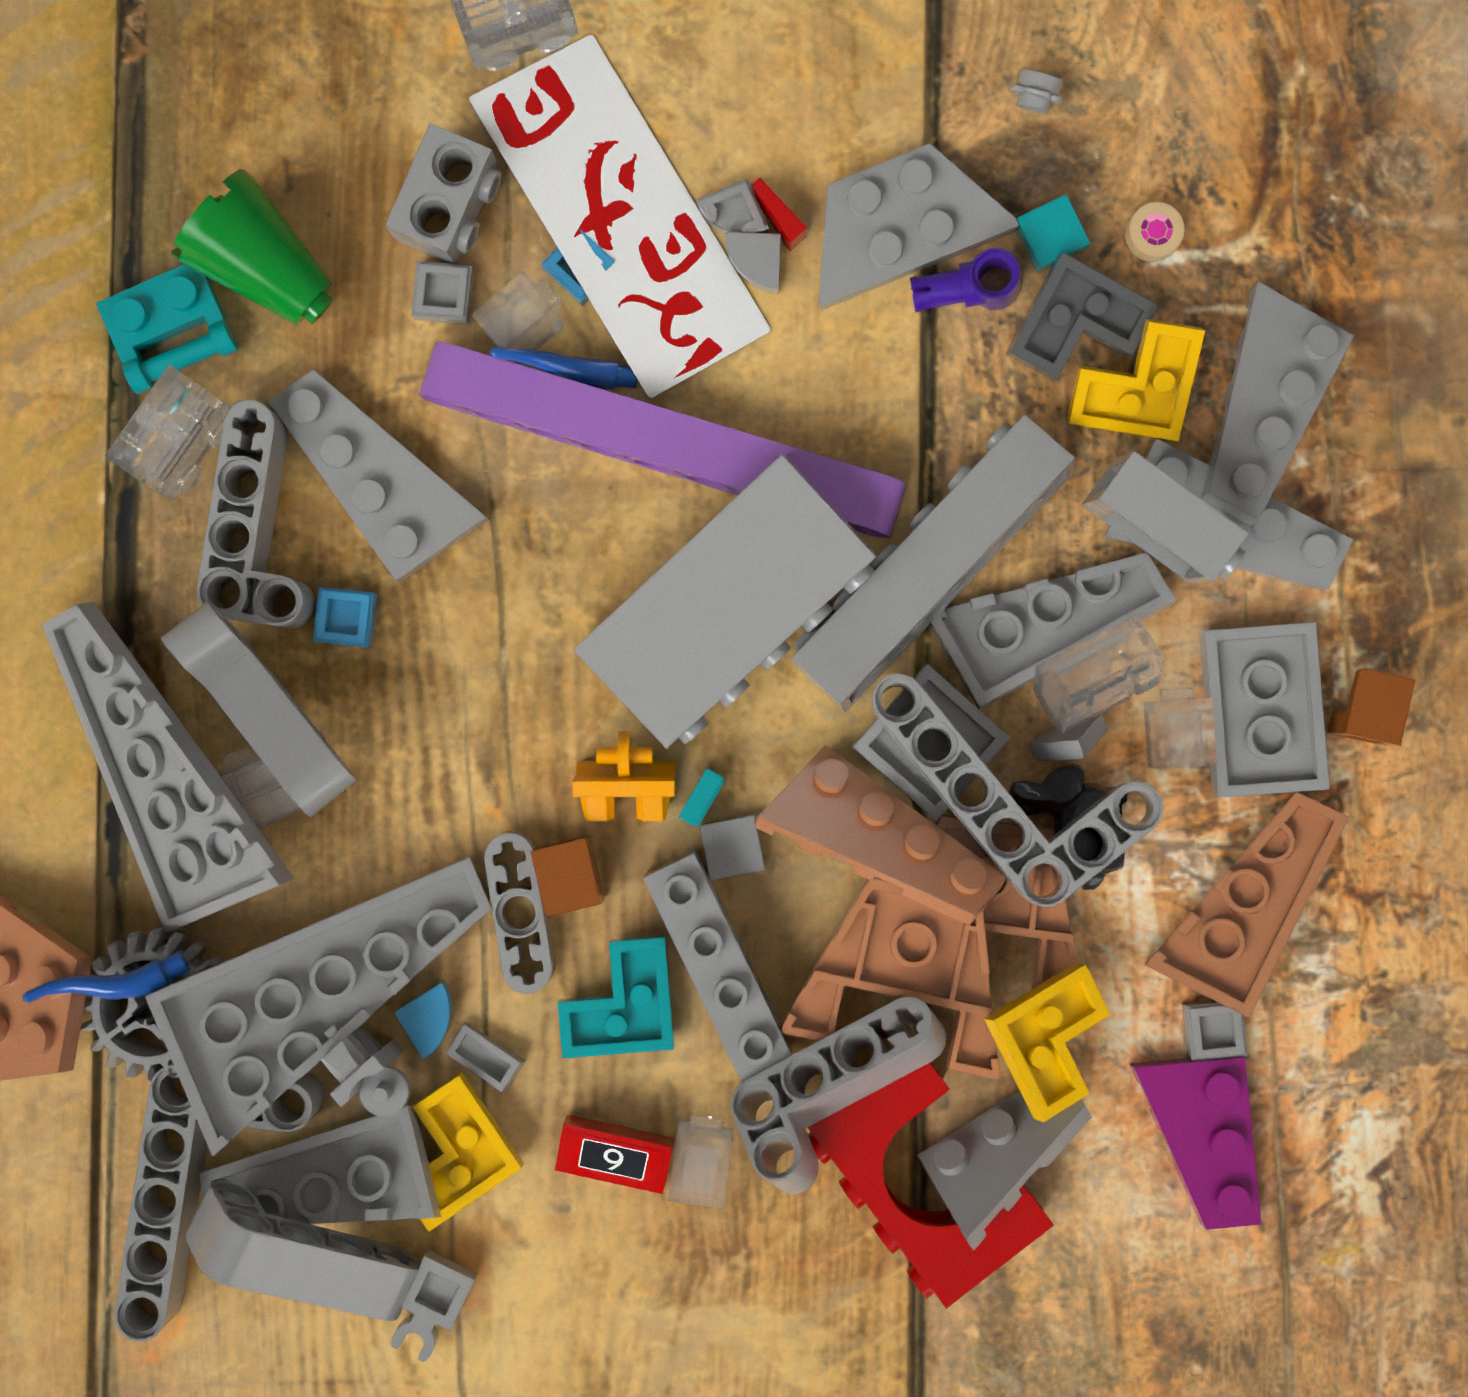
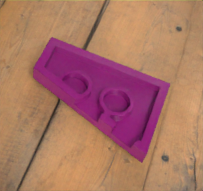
(1209, 1134)

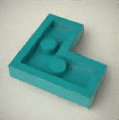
(634, 1016)

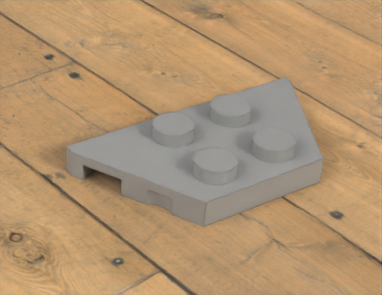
(901, 222)

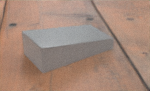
(485, 1057)

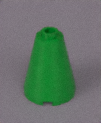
(253, 252)

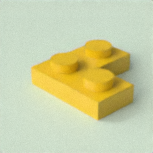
(1150, 399)
(1034, 1035)
(472, 1147)

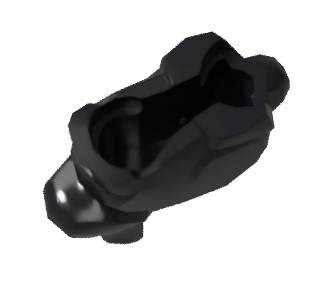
(1066, 797)

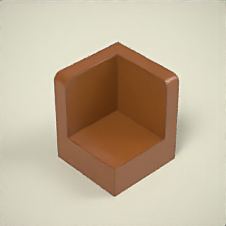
(1375, 708)
(567, 876)

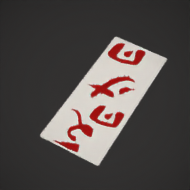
(600, 169)

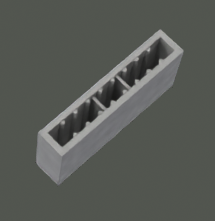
(727, 603)

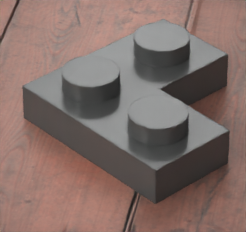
(1073, 303)

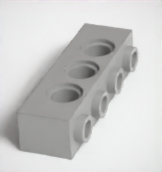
(718, 965)

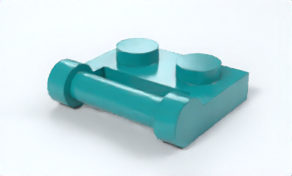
(159, 312)

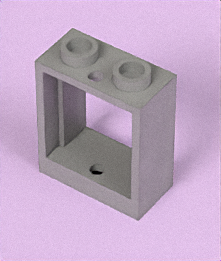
(1166, 520)

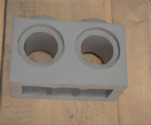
(429, 193)

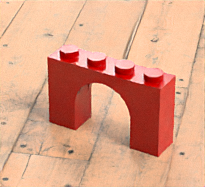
(929, 1239)

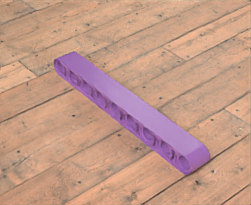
(647, 433)

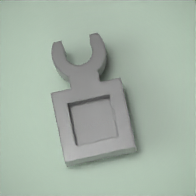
(434, 1299)

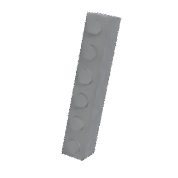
(934, 561)

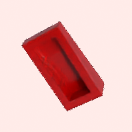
(779, 215)

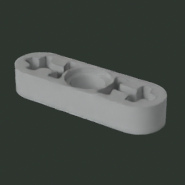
(512, 955)

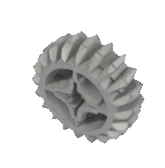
(117, 1029)

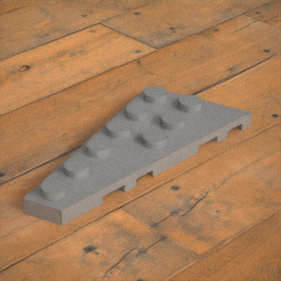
(174, 806)
(277, 1010)

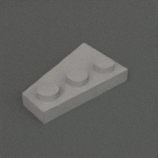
(993, 1157)

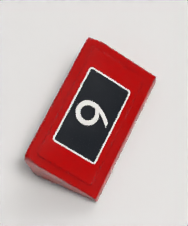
(614, 1154)

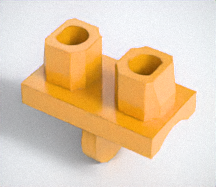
(624, 773)

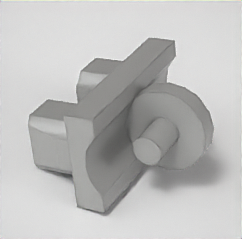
(364, 1068)

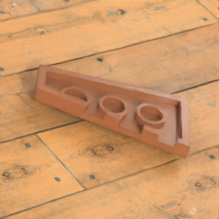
(861, 823)
(1248, 915)

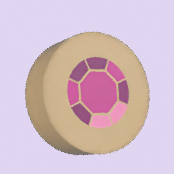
(1154, 231)

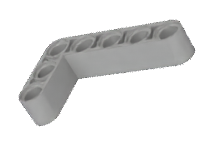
(997, 803)
(167, 1225)

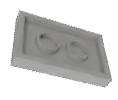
(1265, 709)

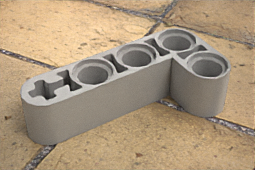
(258, 514)
(259, 708)
(841, 1085)
(296, 1260)

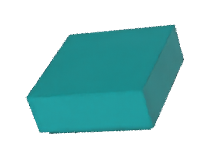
(1051, 231)
(702, 797)

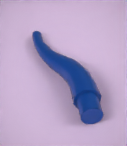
(592, 372)
(131, 984)

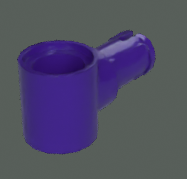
(965, 285)

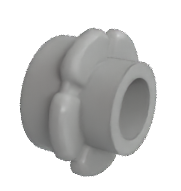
(1037, 91)

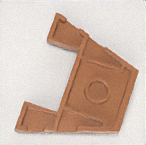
(1012, 913)
(904, 951)
(43, 1033)

